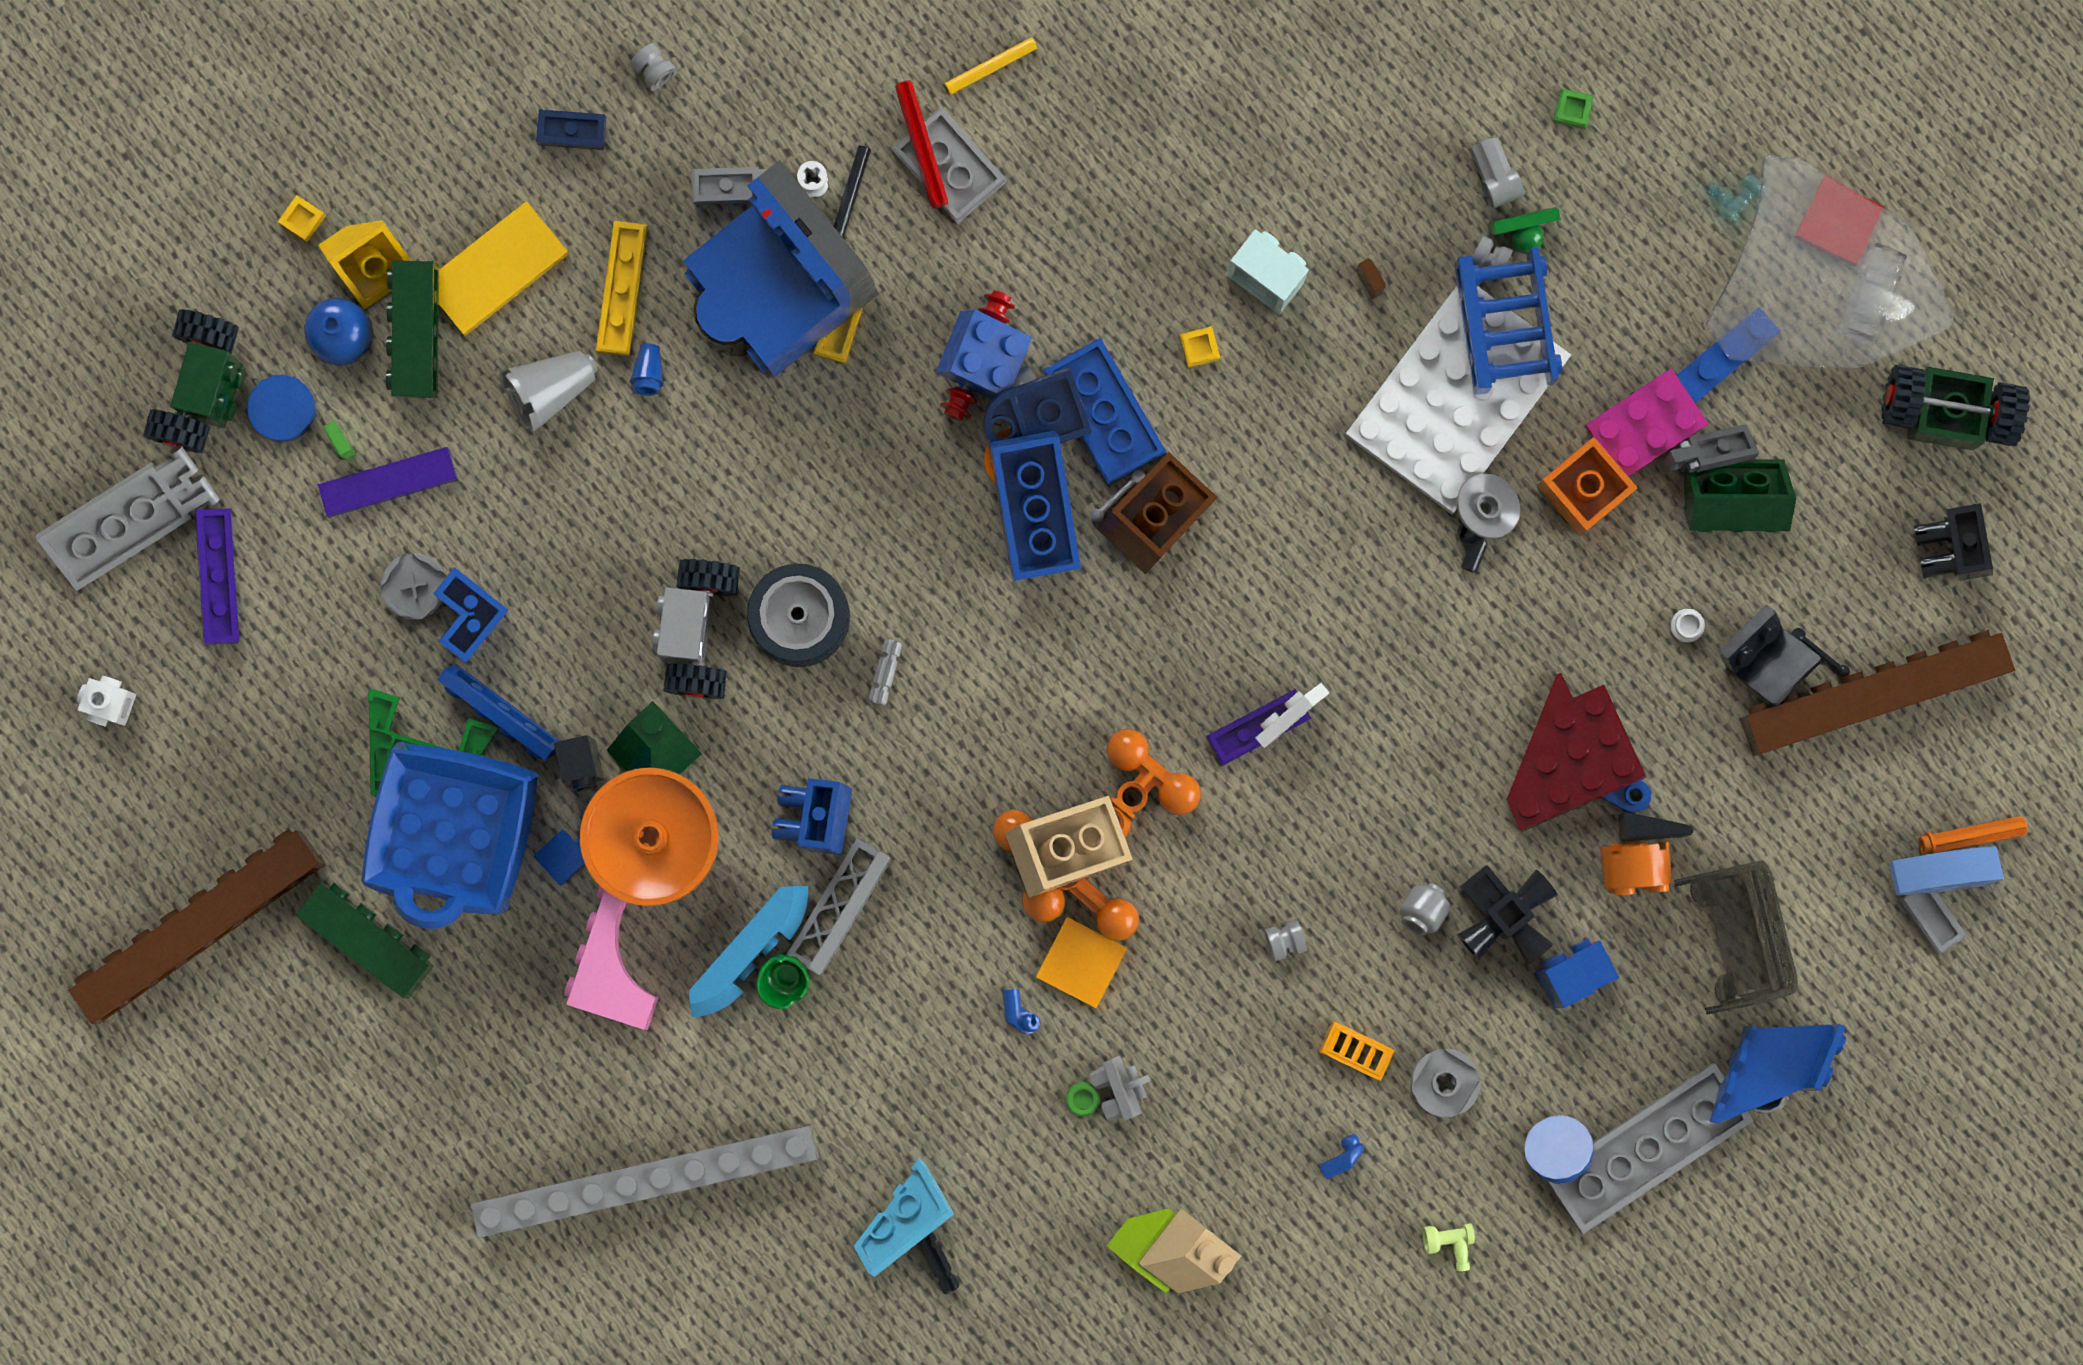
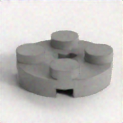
(1463, 1078)

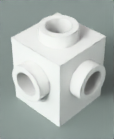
(116, 702)

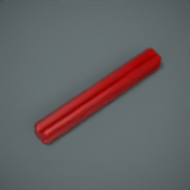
(921, 144)

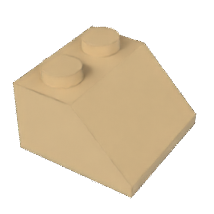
(1189, 1255)

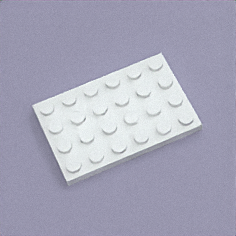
(1426, 412)

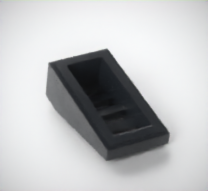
(1640, 827)

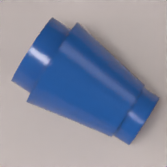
(647, 371)

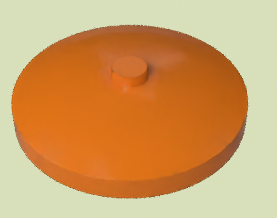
(649, 837)

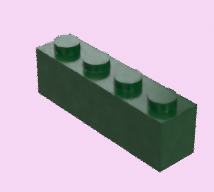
(414, 329)
(365, 940)

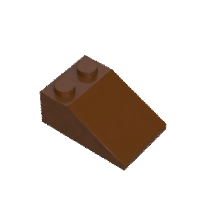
(1156, 512)

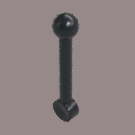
(1842, 670)

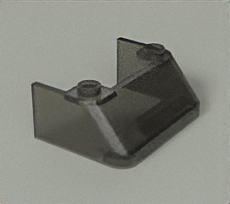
(1748, 933)

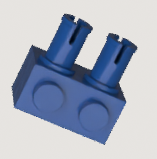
(823, 815)

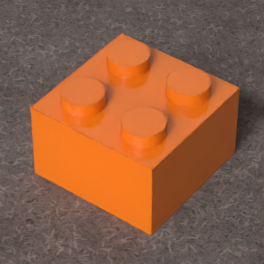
(1586, 486)

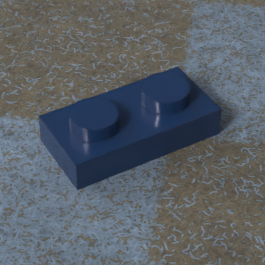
(571, 129)

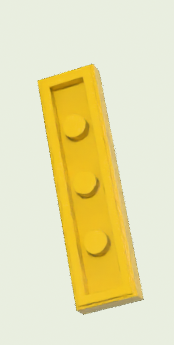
(621, 288)

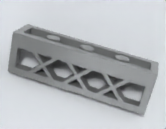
(850, 912)

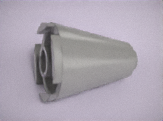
(547, 386)

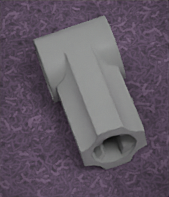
(1498, 179)

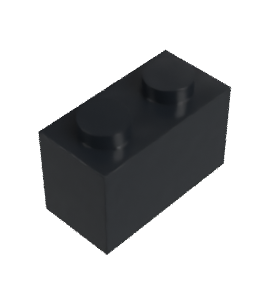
(579, 762)

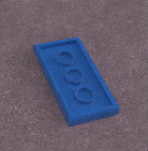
(1120, 430)

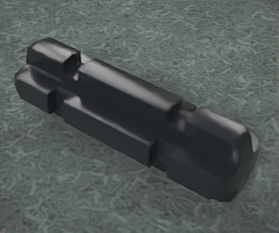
(939, 1264)

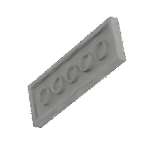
(1648, 1149)

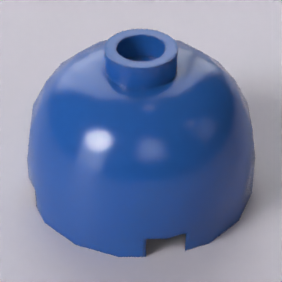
(338, 331)

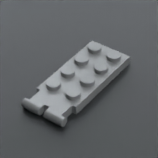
(126, 518)

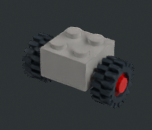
(686, 625)

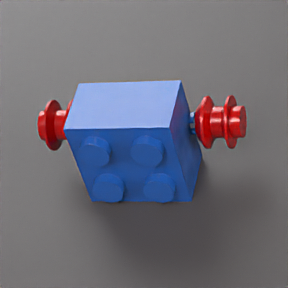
(982, 355)

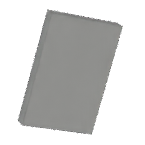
(964, 169)

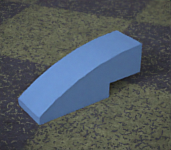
(1946, 871)

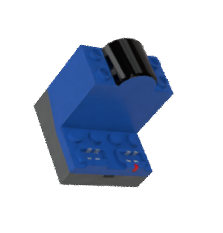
(776, 277)

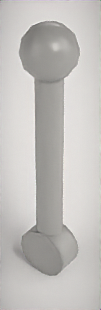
(1098, 514)

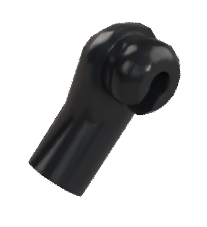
(1474, 546)

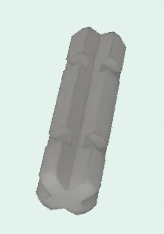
(885, 672)

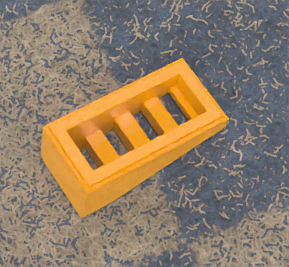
(1331, 1039)

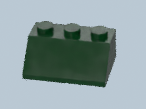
(1740, 497)

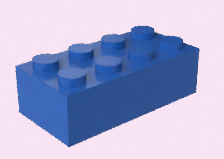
(1034, 505)

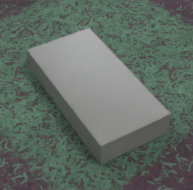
(1933, 920)

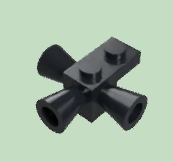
(1506, 913)

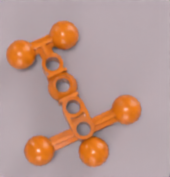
(1177, 794)

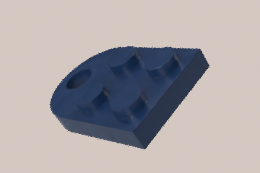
(1040, 407)

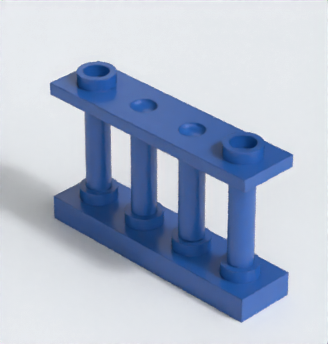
(1481, 341)

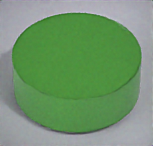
(1082, 1099)

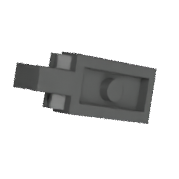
(1713, 450)

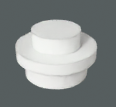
(1687, 625)

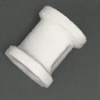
(813, 169)

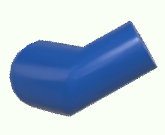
(1018, 1016)
(1346, 1160)

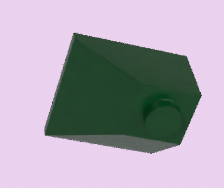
(653, 742)

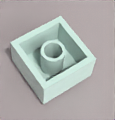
(1268, 271)

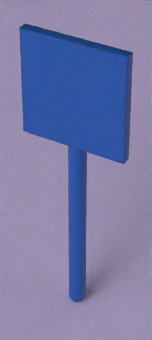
(561, 857)

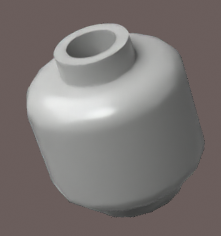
(1424, 909)

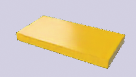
(497, 268)

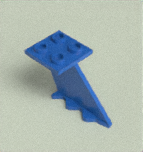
(1776, 1064)

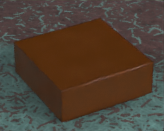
(1371, 278)

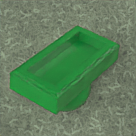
(1525, 228)

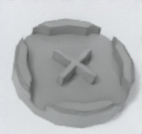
(410, 585)

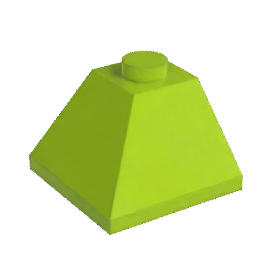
(1137, 1237)

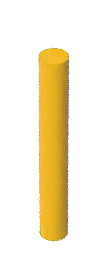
(990, 65)

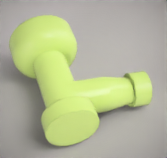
(1458, 1237)

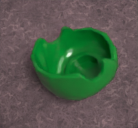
(782, 981)

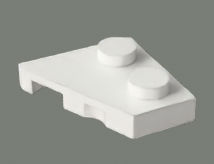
(1297, 707)

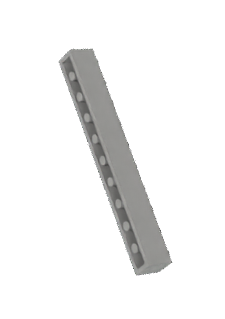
(644, 1181)

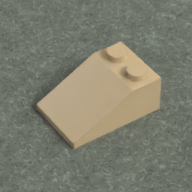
(1068, 846)

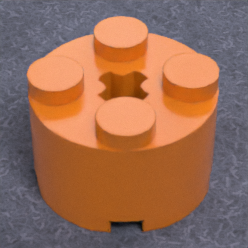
(1636, 866)

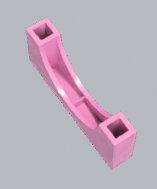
(602, 979)

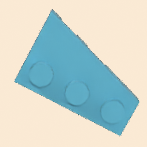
(908, 1219)

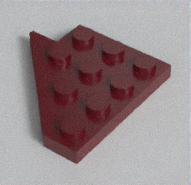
(1572, 757)

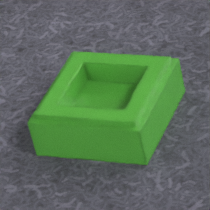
(1573, 108)
(339, 440)

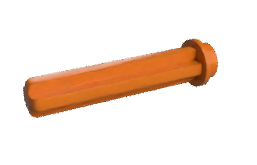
(1972, 835)

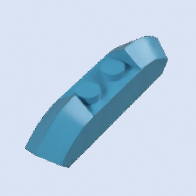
(718, 984)

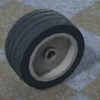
(803, 640)

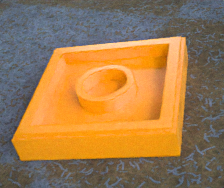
(1081, 962)

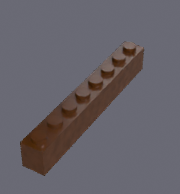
(1876, 694)
(196, 927)

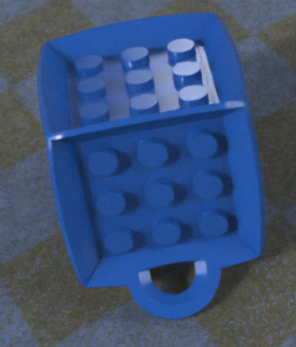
(448, 831)

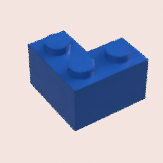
(476, 612)
(1576, 975)

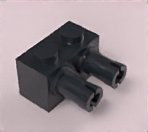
(1968, 535)

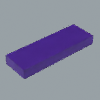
(1240, 736)

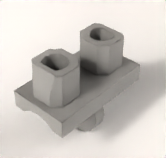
(1125, 1085)

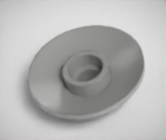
(1499, 500)

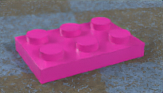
(1648, 423)

